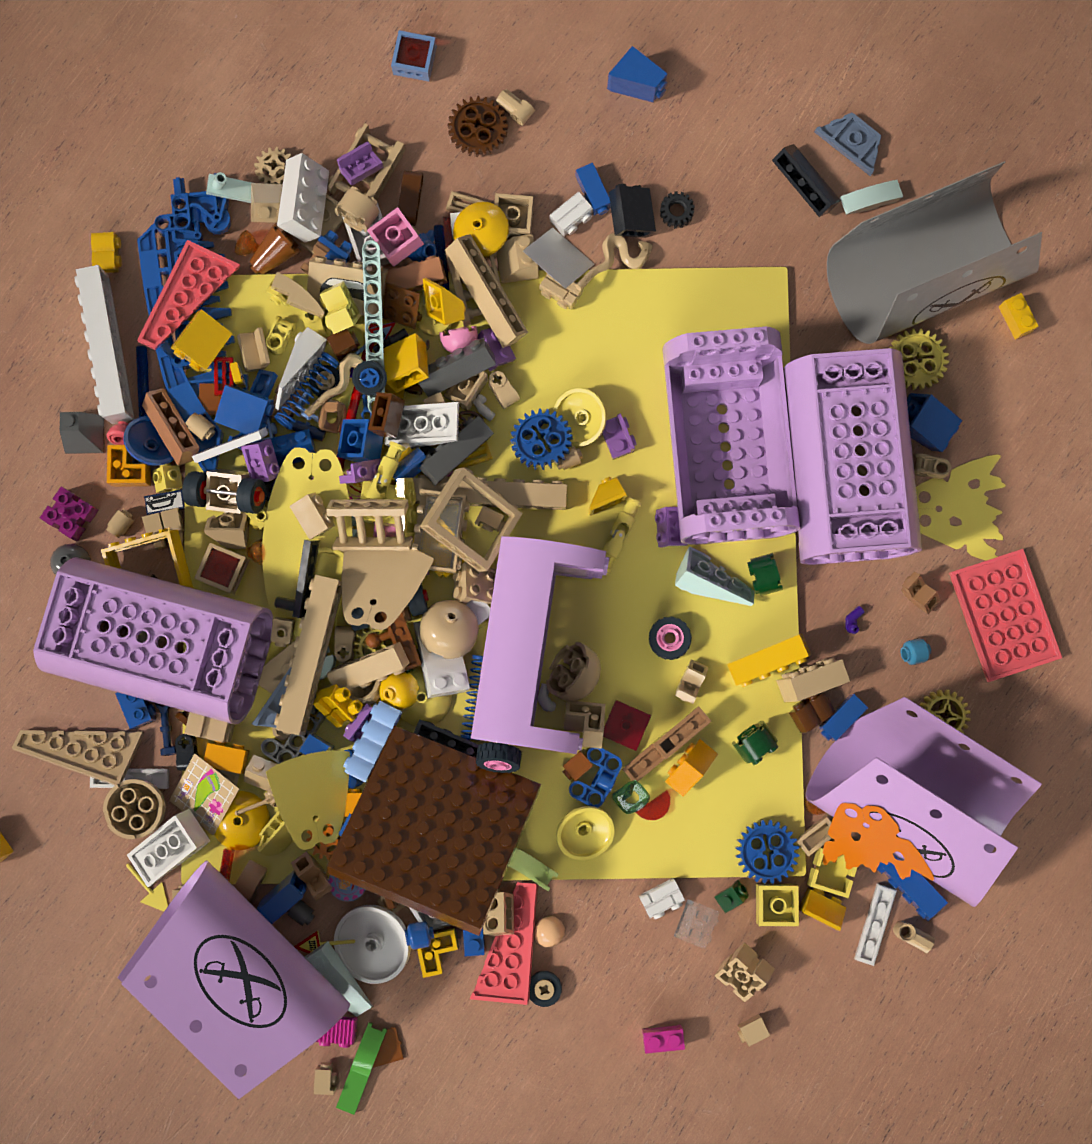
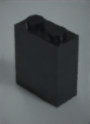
(632, 211)

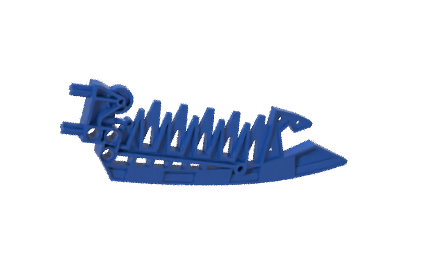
(198, 209)

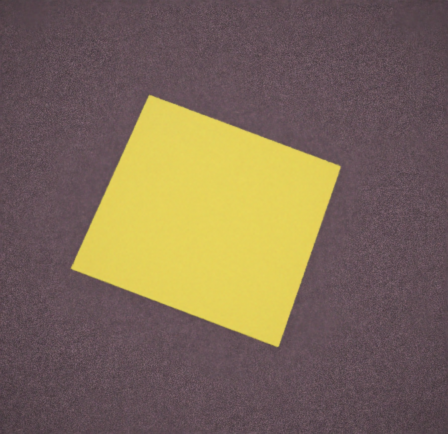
(615, 350)

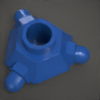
(425, 250)

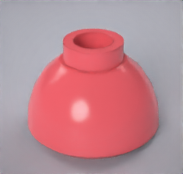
(116, 433)

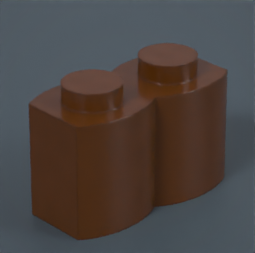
(811, 712)

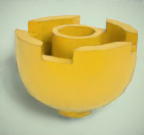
(399, 690)

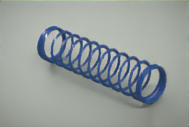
(326, 357)
(477, 659)

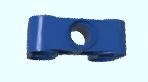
(603, 780)

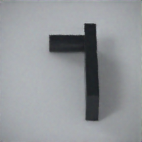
(306, 573)

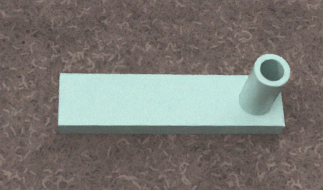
(229, 188)

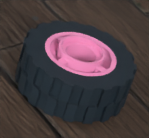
(669, 650)
(498, 757)

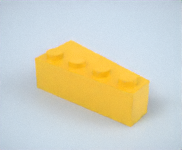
(768, 660)

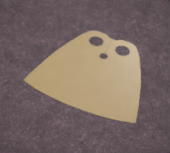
(384, 576)

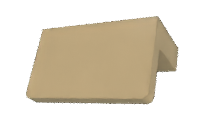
(253, 350)

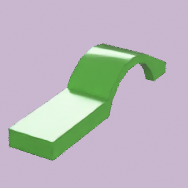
(361, 1069)

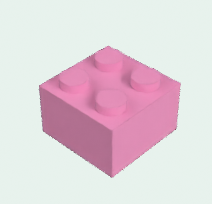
(395, 237)

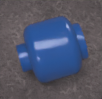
(419, 935)

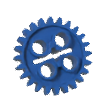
(556, 430)
(784, 848)

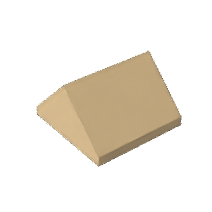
(467, 390)

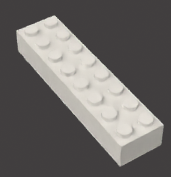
(104, 344)

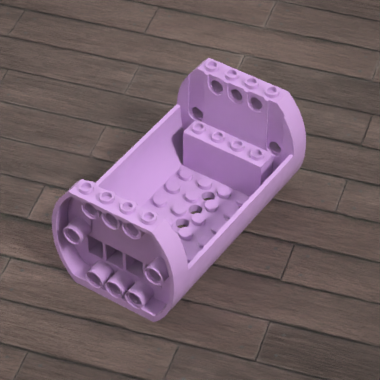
(746, 377)
(833, 515)
(519, 636)
(222, 638)

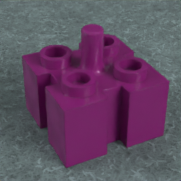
(69, 514)

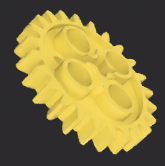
(914, 342)

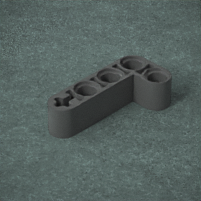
(289, 746)

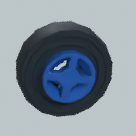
(369, 377)

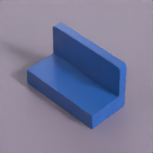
(410, 465)

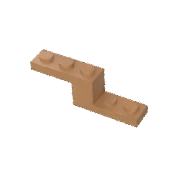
(666, 744)

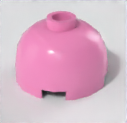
(458, 338)

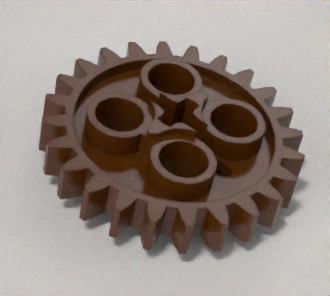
(472, 141)

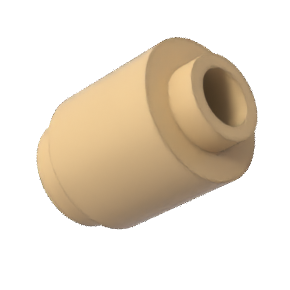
(200, 426)
(571, 459)
(120, 523)

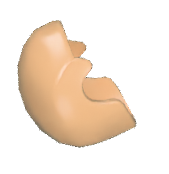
(549, 931)

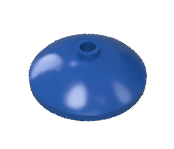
(141, 435)

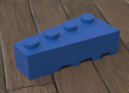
(915, 891)

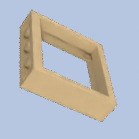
(450, 541)

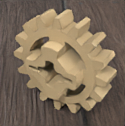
(268, 162)

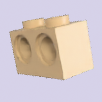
(503, 914)

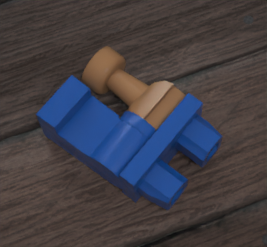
(326, 247)

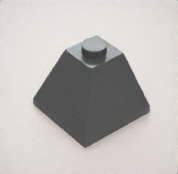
(82, 432)

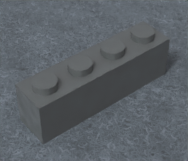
(458, 367)
(454, 453)

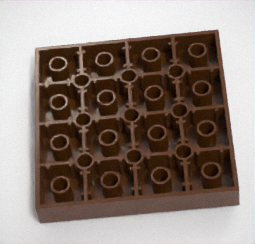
(434, 830)

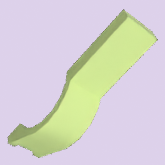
(532, 868)

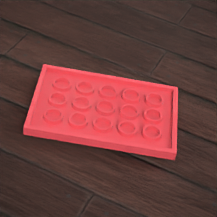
(1005, 615)

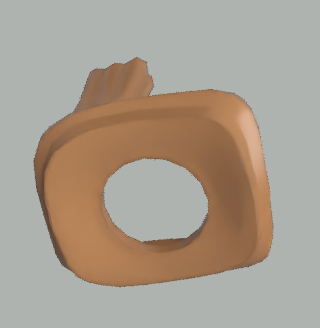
(332, 406)

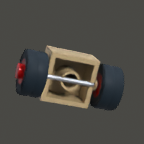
(224, 491)

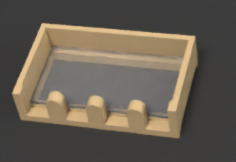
(451, 519)

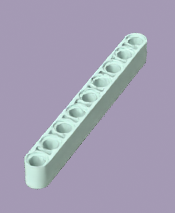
(373, 299)

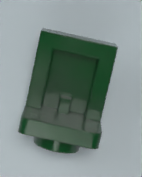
(732, 896)

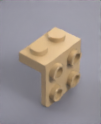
(473, 584)

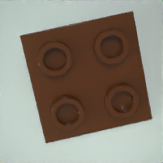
(401, 306)

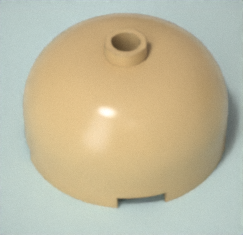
(448, 629)
(581, 677)
(122, 808)

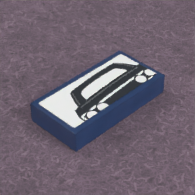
(164, 501)

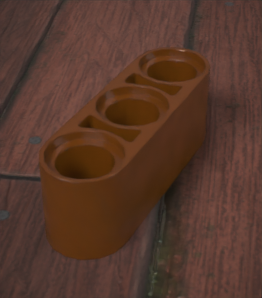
(410, 195)

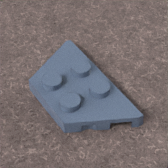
(853, 140)
(271, 708)

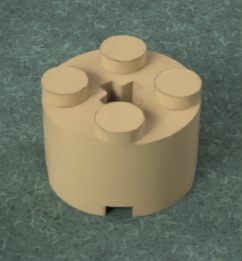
(357, 209)

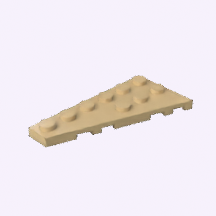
(91, 753)

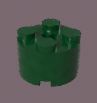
(765, 574)
(755, 743)

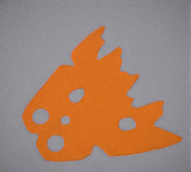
(875, 844)

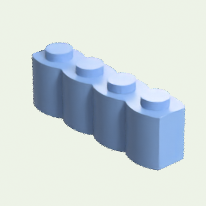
(372, 742)

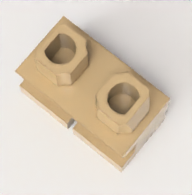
(169, 518)

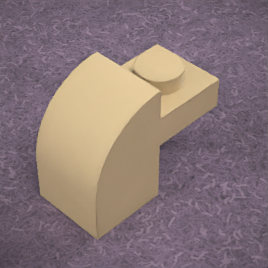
(691, 681)

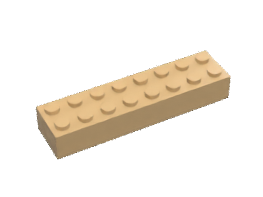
(309, 655)

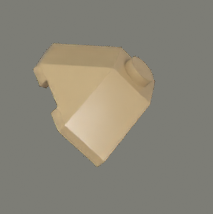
(229, 530)

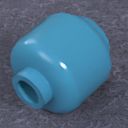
(915, 651)

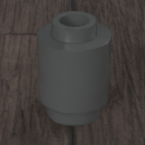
(301, 913)

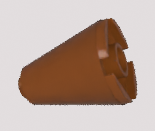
(274, 250)

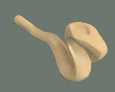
(608, 249)
(345, 365)

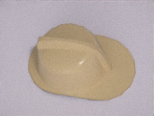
(368, 694)

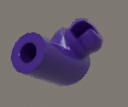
(851, 620)

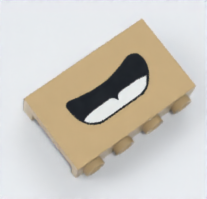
(327, 273)

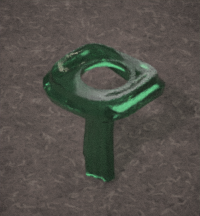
(625, 792)

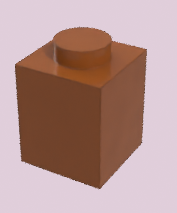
(576, 766)

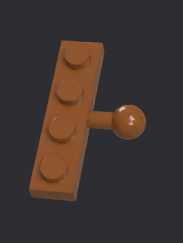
(397, 632)

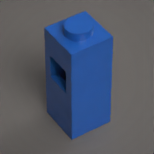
(593, 189)
(843, 718)

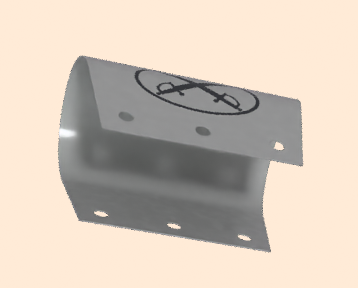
(925, 259)

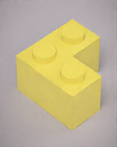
(340, 306)

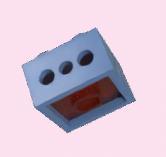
(414, 55)

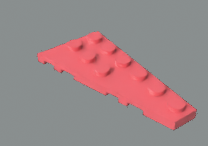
(189, 285)
(509, 960)

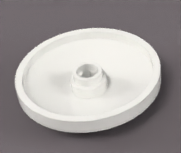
(379, 944)

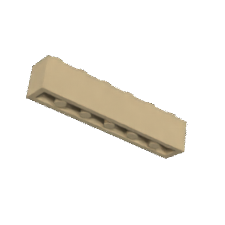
(486, 290)

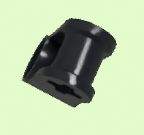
(185, 752)

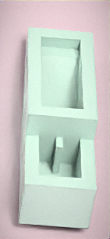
(871, 197)

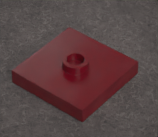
(626, 725)

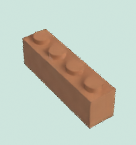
(412, 275)
(170, 426)

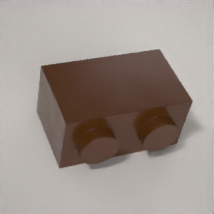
(343, 343)
(386, 414)

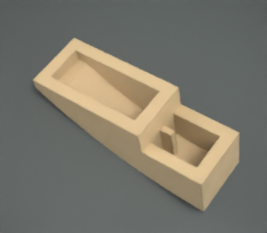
(297, 295)
(816, 835)

